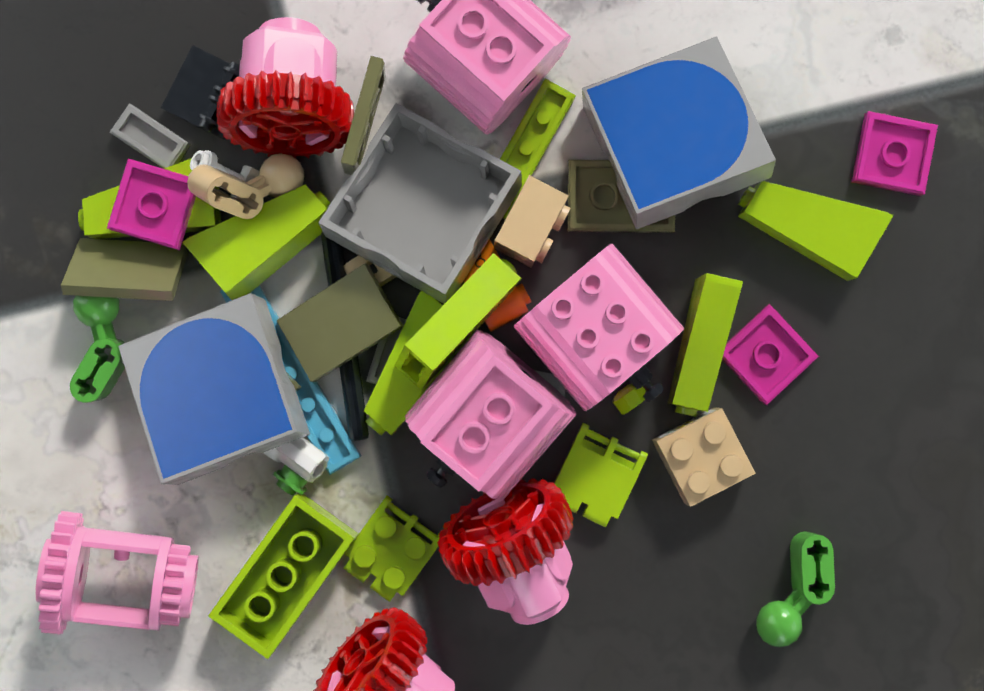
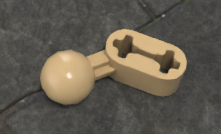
(276, 177)

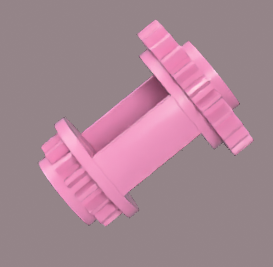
(65, 569)

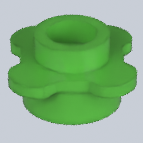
(290, 481)

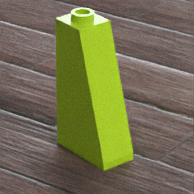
(98, 208)
(817, 226)
(248, 251)
(457, 320)
(703, 342)
(394, 391)

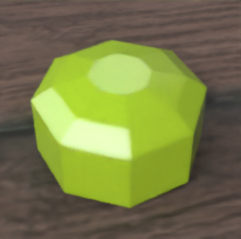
(628, 398)

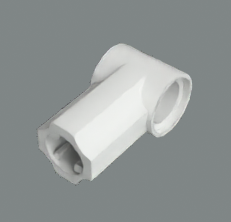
(301, 458)

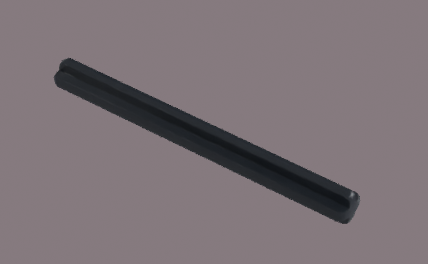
(350, 371)

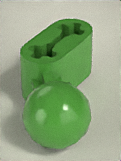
(99, 315)
(781, 621)

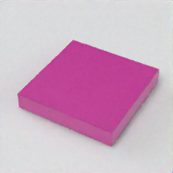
(894, 153)
(152, 205)
(767, 354)

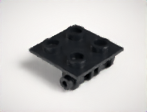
(198, 89)

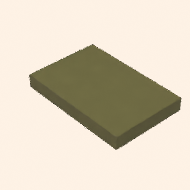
(364, 115)
(598, 202)
(124, 270)
(340, 323)

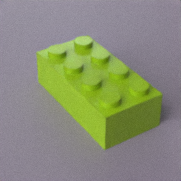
(283, 575)

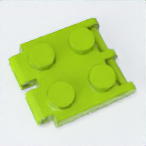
(598, 476)
(390, 551)

